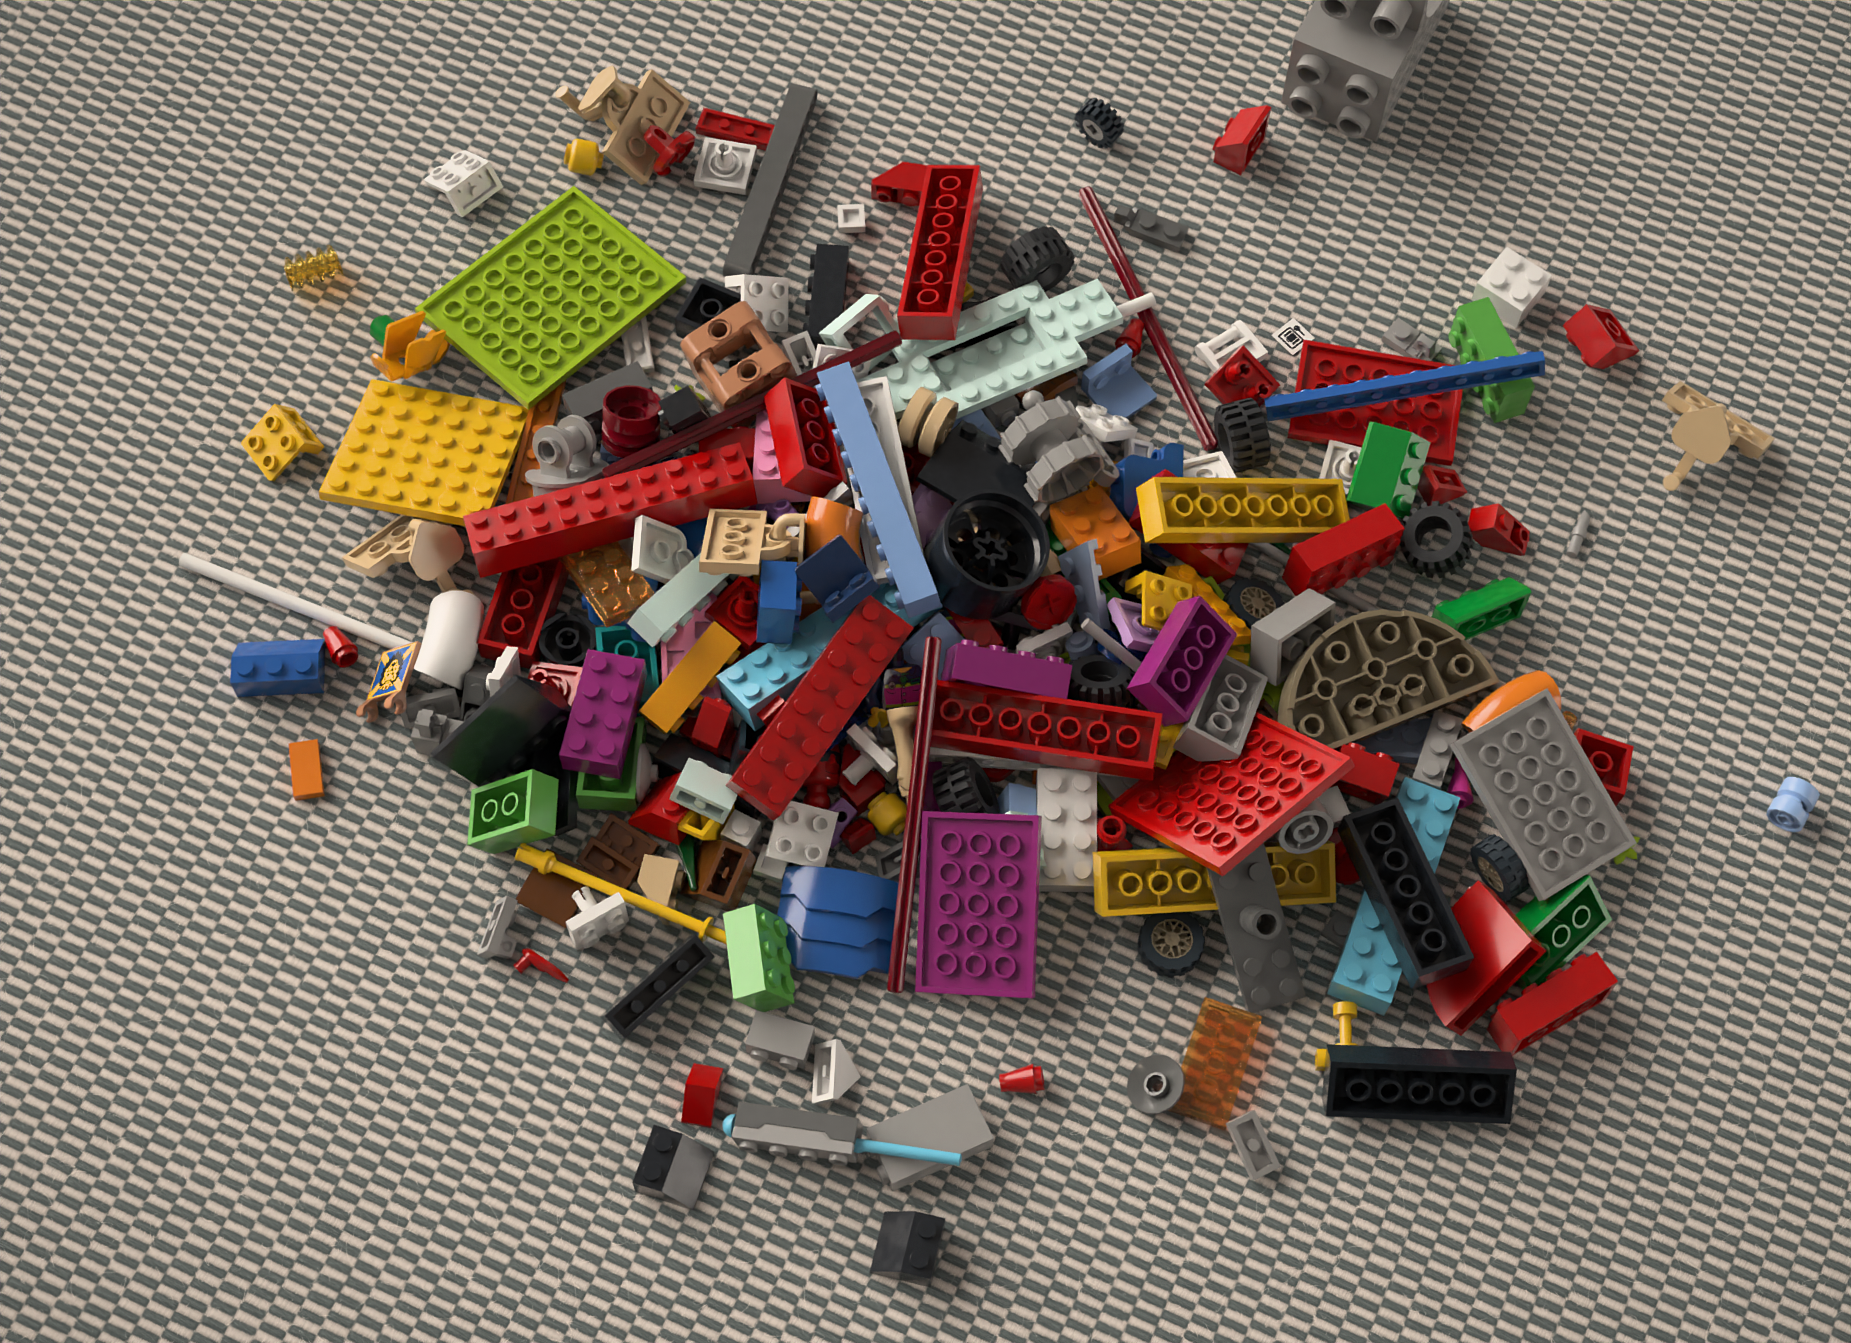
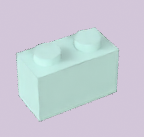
(704, 791)

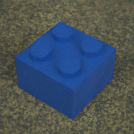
(778, 602)

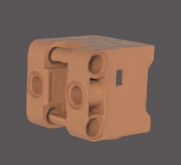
(722, 337)

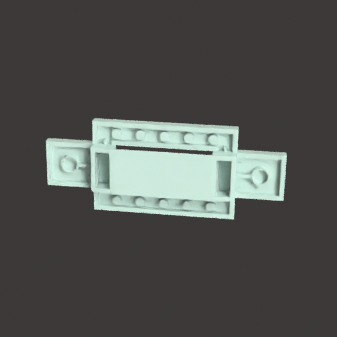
(1007, 361)

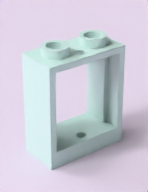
(834, 333)

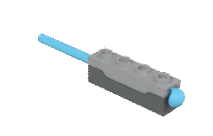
(814, 1136)

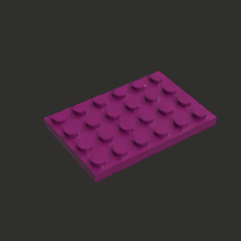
(978, 904)

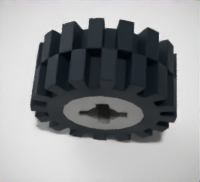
(1099, 123)

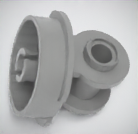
(564, 456)

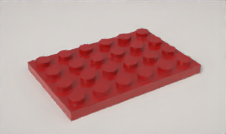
(1428, 416)

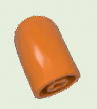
(829, 519)
(1509, 696)

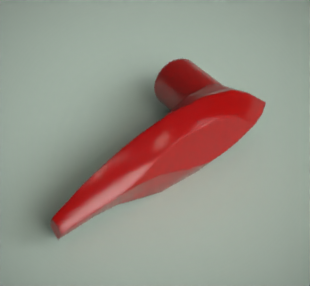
(530, 957)

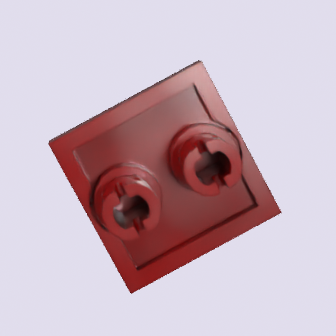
(1242, 378)

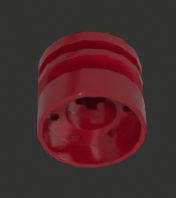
(630, 420)

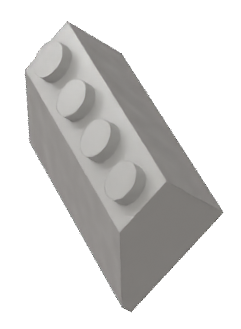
(1223, 713)

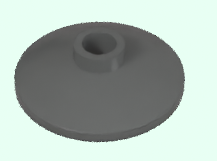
(1147, 1076)

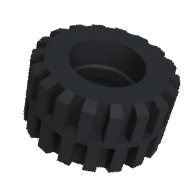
(1039, 257)
(1242, 434)
(1436, 518)
(1101, 681)
(964, 788)

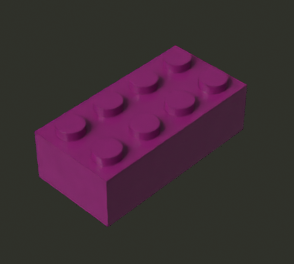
(1182, 661)
(1006, 671)
(603, 714)

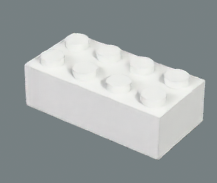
(1068, 828)

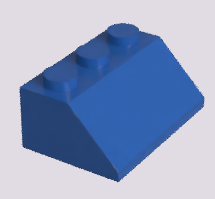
(278, 668)

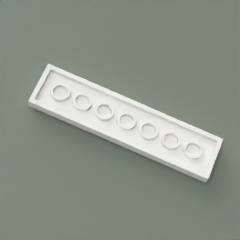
(881, 411)

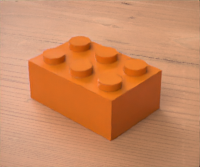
(1095, 516)

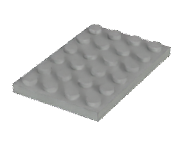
(1543, 794)

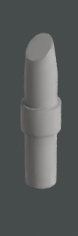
(1578, 535)

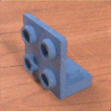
(1117, 385)

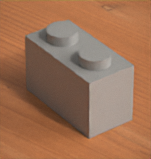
(779, 1040)

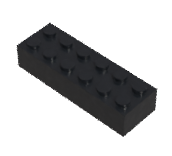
(1405, 893)
(1418, 1084)

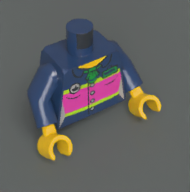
(894, 688)

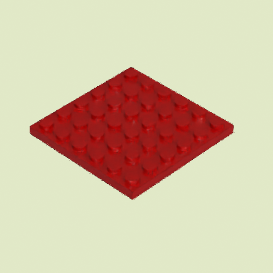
(1232, 806)

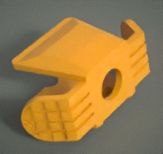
(401, 343)

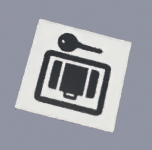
(1292, 336)

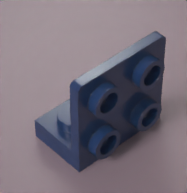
(837, 577)

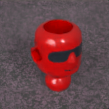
(823, 777)

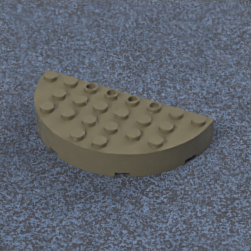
(1379, 675)

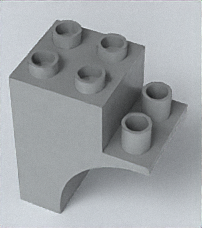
(1357, 60)

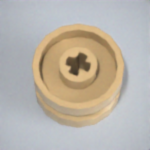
(927, 421)

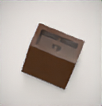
(721, 874)

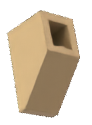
(660, 881)

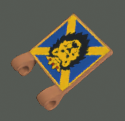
(391, 680)

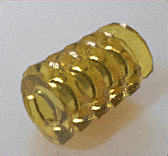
(312, 267)

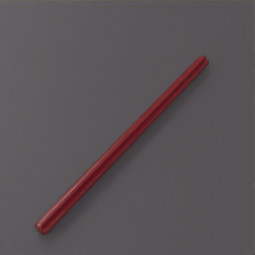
(1152, 326)
(744, 409)
(914, 815)

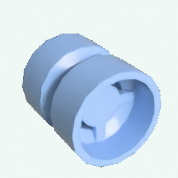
(1793, 804)

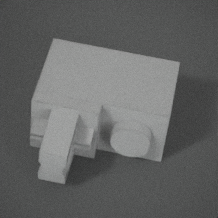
(431, 730)

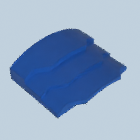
(838, 920)

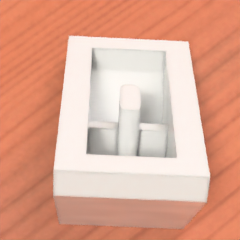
(800, 352)

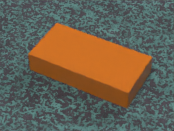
(306, 769)

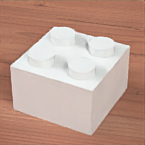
(1512, 286)

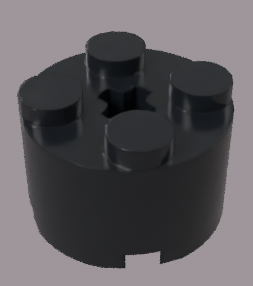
(567, 639)

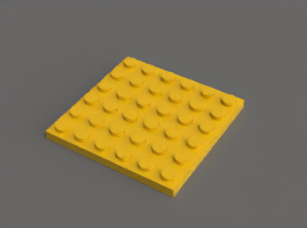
(425, 453)

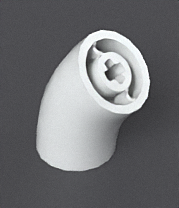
(451, 637)

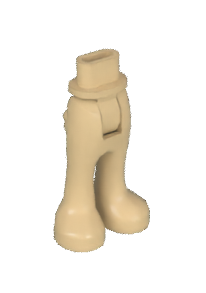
(902, 724)

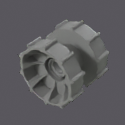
(1061, 464)

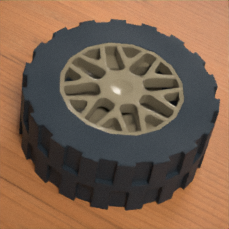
(1252, 600)
(1500, 867)
(1171, 943)

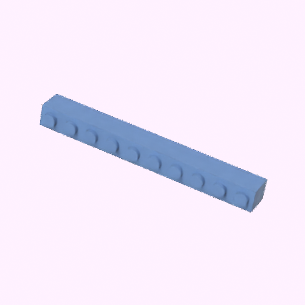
(879, 491)

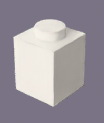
(742, 831)

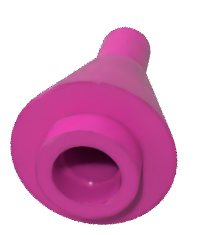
(1460, 786)

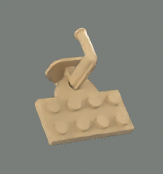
(629, 114)
(1708, 431)
(742, 538)
(423, 542)

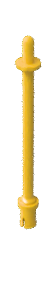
(547, 863)

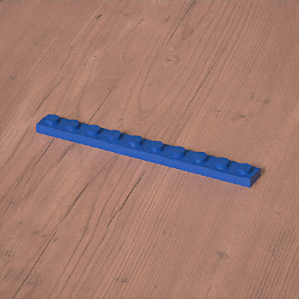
(1405, 386)

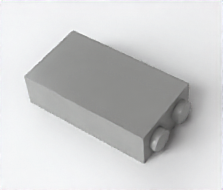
(942, 1124)

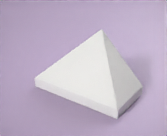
(832, 1072)

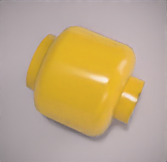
(583, 157)
(887, 814)

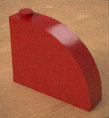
(1501, 954)

